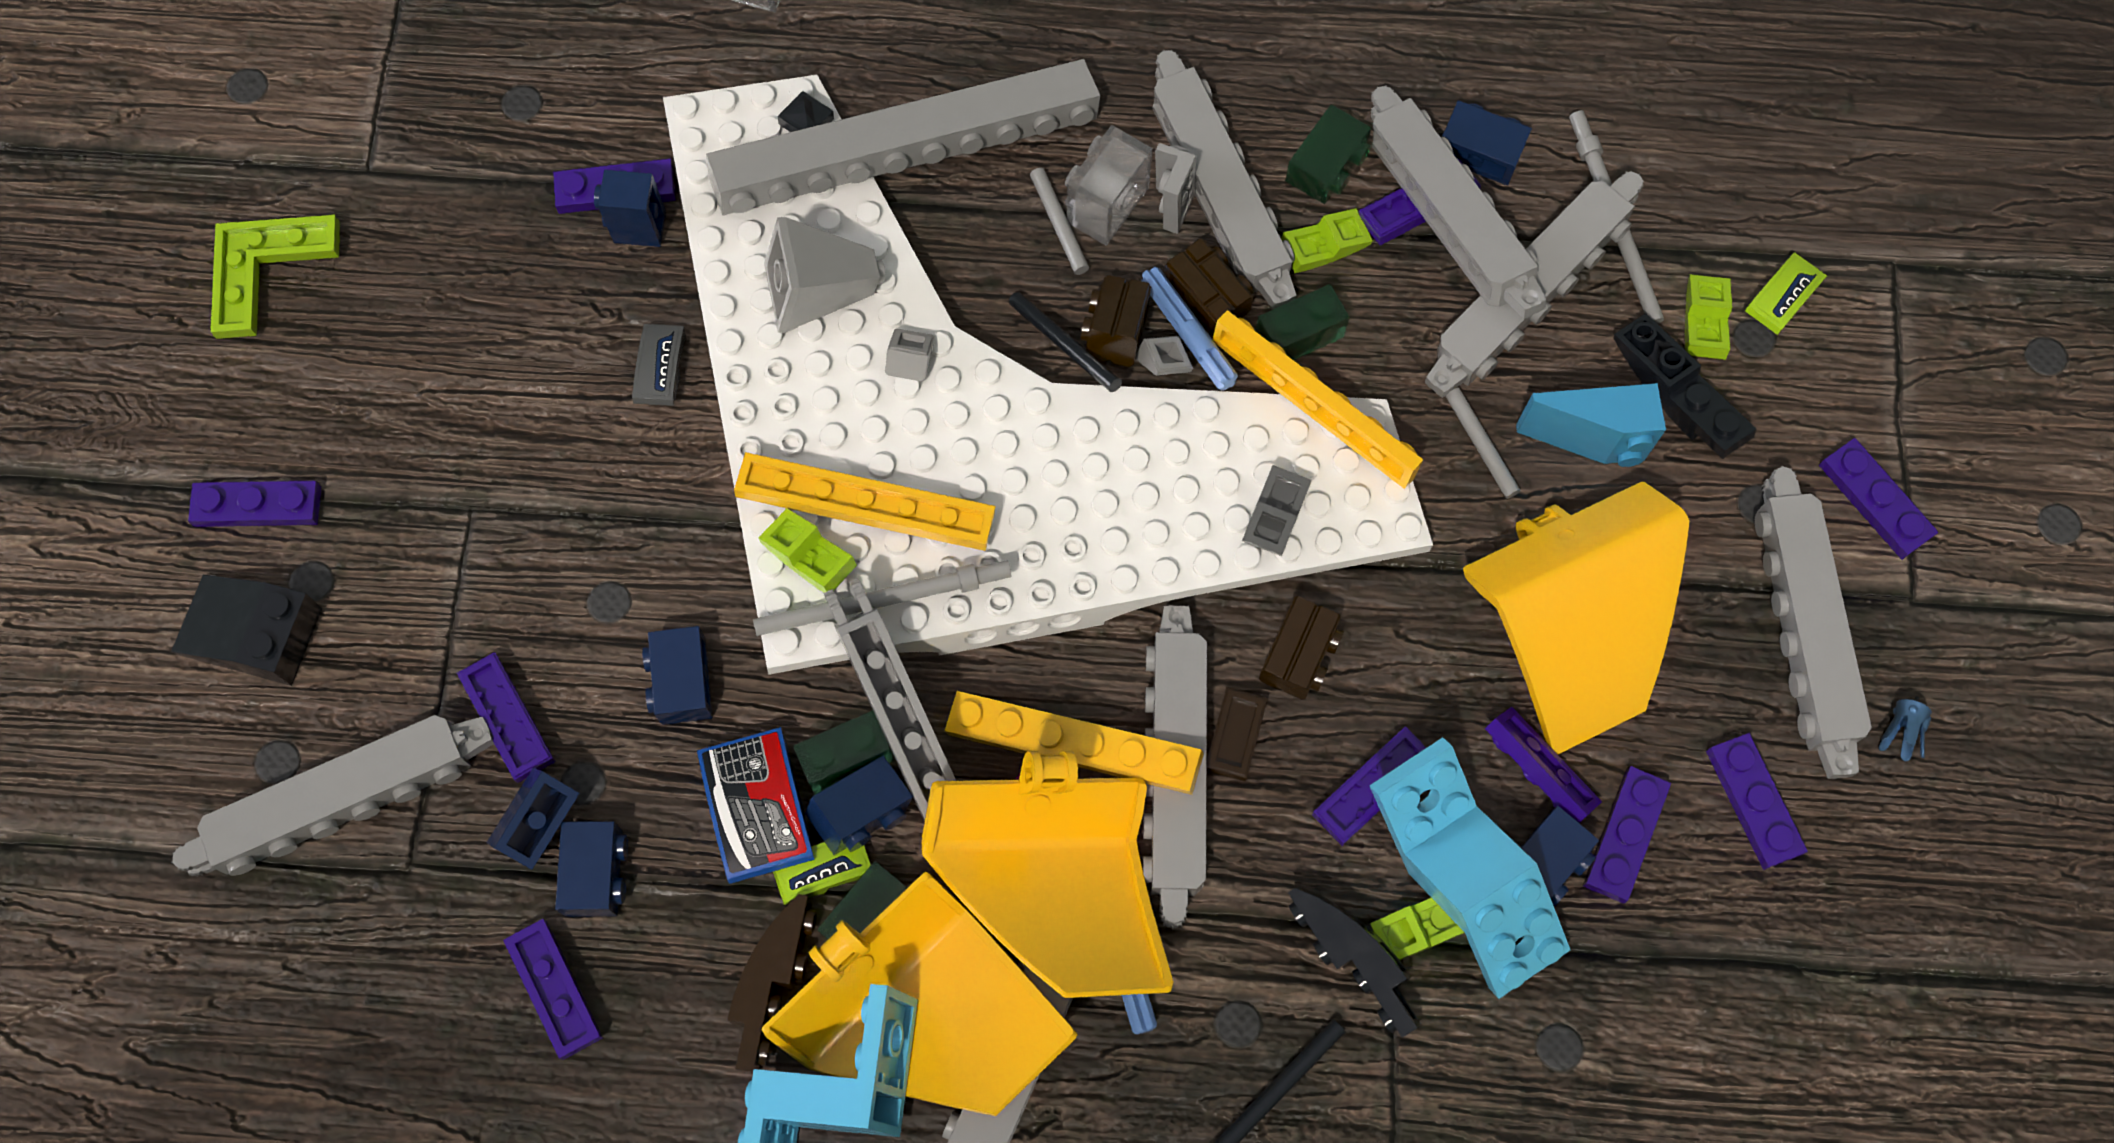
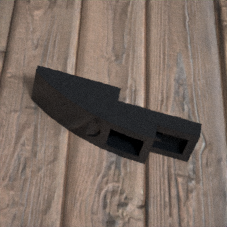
(1682, 391)
(1347, 940)

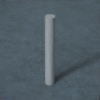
(1059, 221)
(1482, 443)

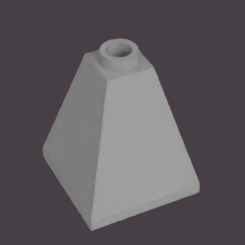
(816, 273)

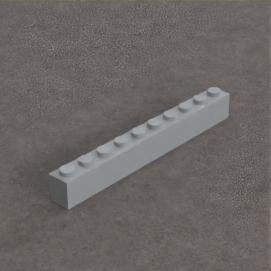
(902, 137)

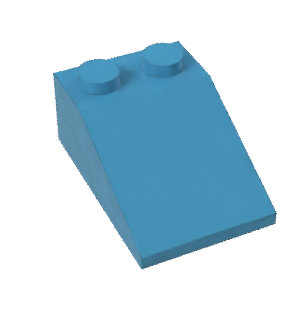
(1598, 423)

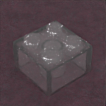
(1108, 184)

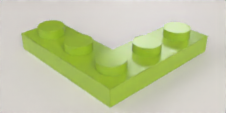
(245, 245)

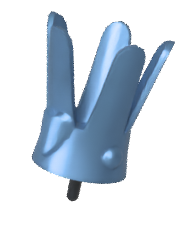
(1913, 717)

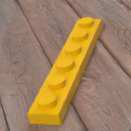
(1317, 400)
(865, 501)
(1094, 745)

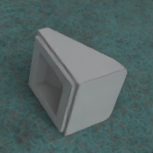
(909, 354)
(1164, 355)

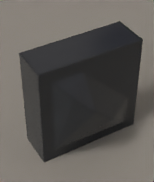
(804, 113)

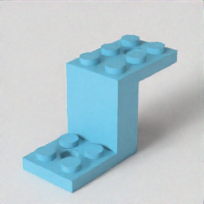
(1471, 868)
(865, 1105)

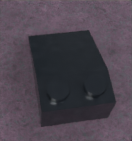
(248, 627)

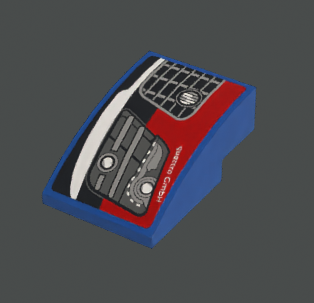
(755, 805)

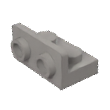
(1176, 182)

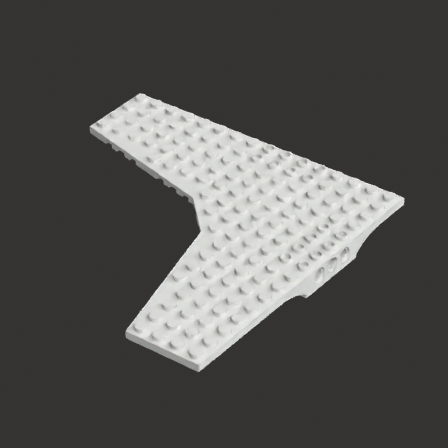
(1092, 488)

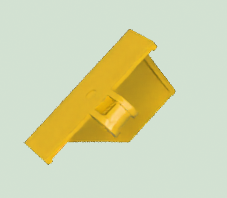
(1589, 607)
(1053, 873)
(978, 1015)

